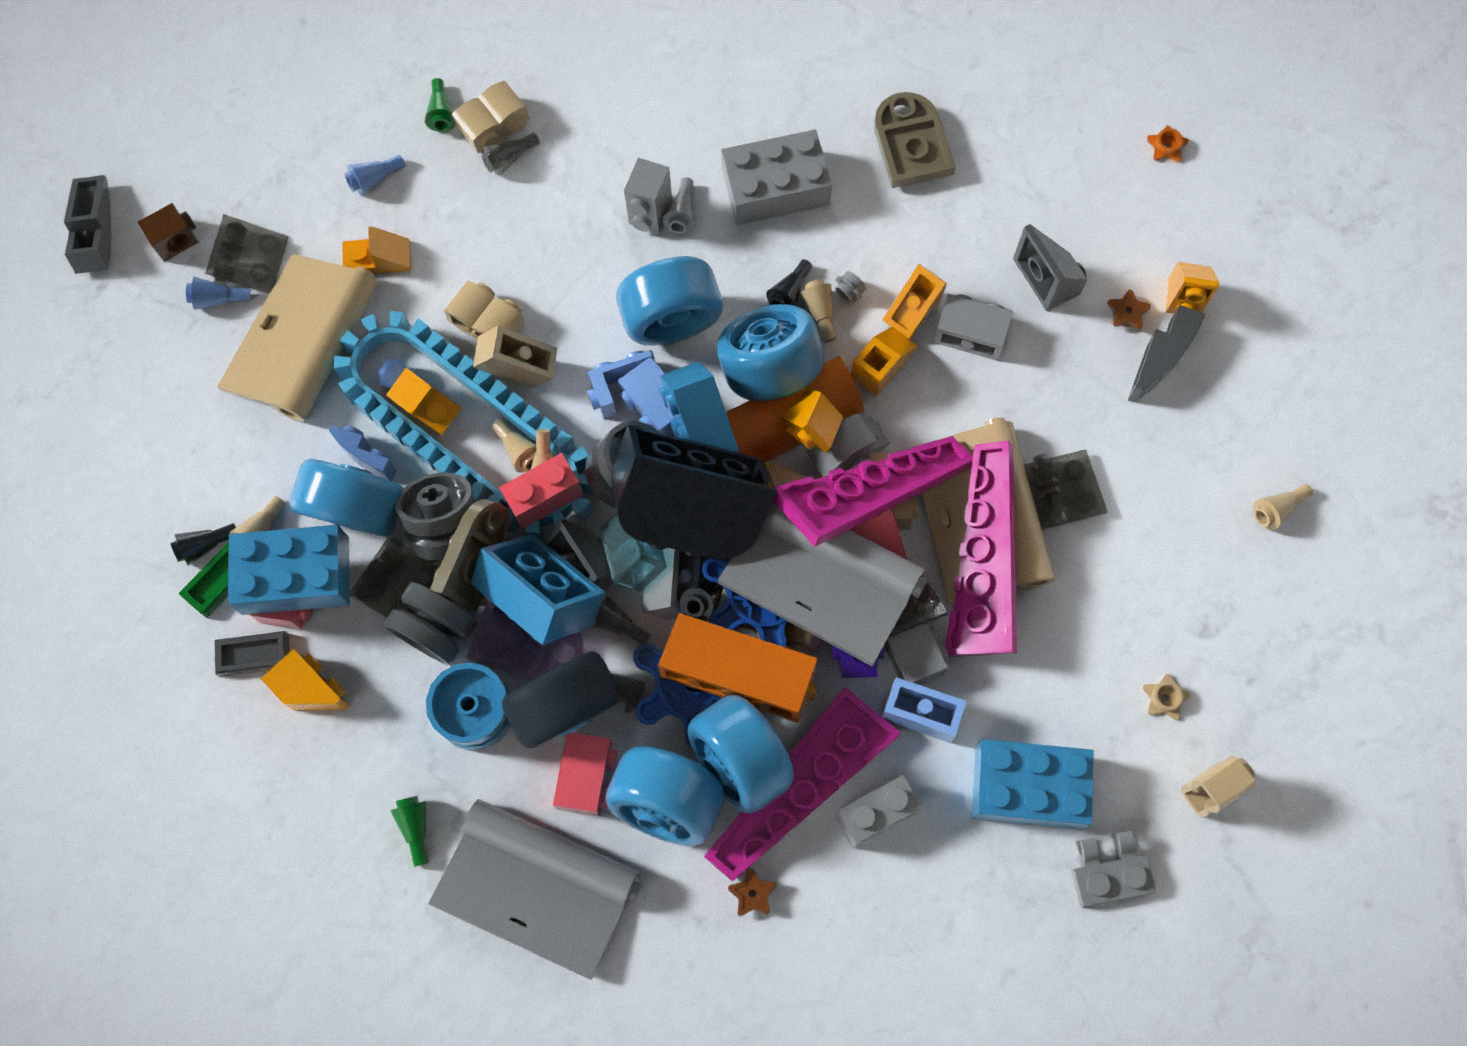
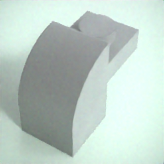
(853, 440)

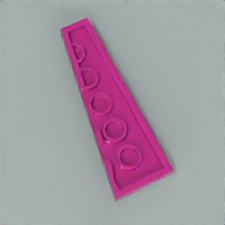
(850, 497)
(986, 582)
(822, 761)

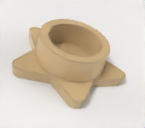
(1168, 688)

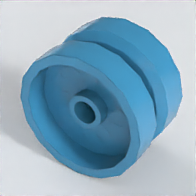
(459, 689)

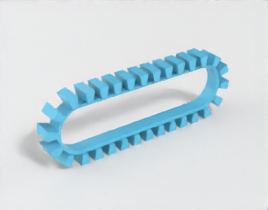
(475, 380)

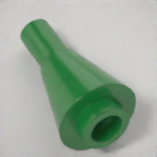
(439, 110)
(411, 820)

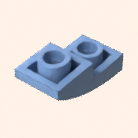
(359, 450)

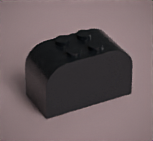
(689, 494)

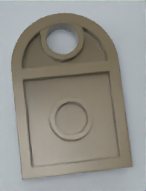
(912, 143)
(480, 527)

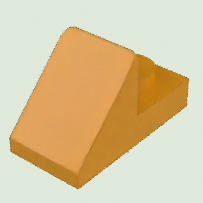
(379, 254)
(915, 301)
(423, 401)

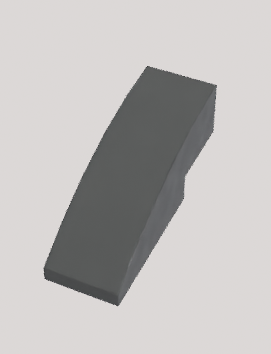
(88, 225)
(1165, 350)

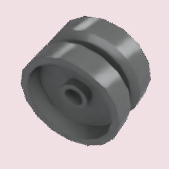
(602, 459)
(432, 511)
(432, 620)

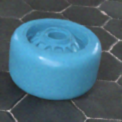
(669, 300)
(770, 352)
(346, 497)
(741, 752)
(665, 796)

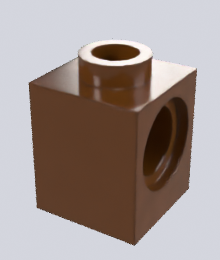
(169, 231)

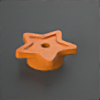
(1169, 136)

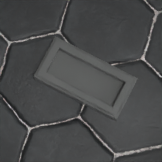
(250, 653)

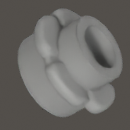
(850, 286)

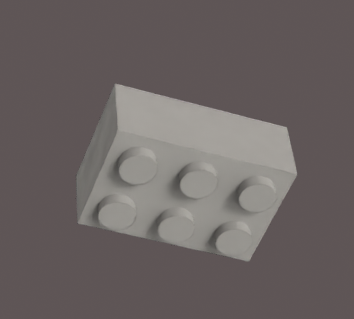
(776, 176)

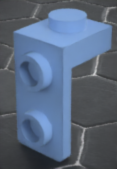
(609, 373)

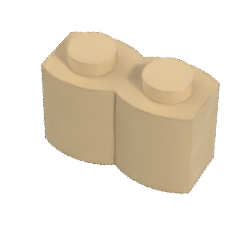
(491, 116)
(477, 311)
(1219, 786)

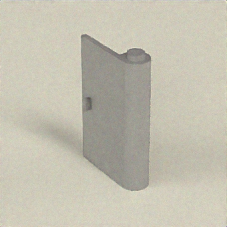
(846, 583)
(539, 878)

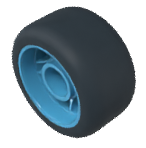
(561, 700)

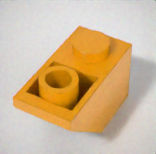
(1191, 287)
(882, 360)
(813, 421)
(302, 687)

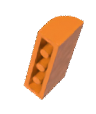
(759, 424)
(739, 665)

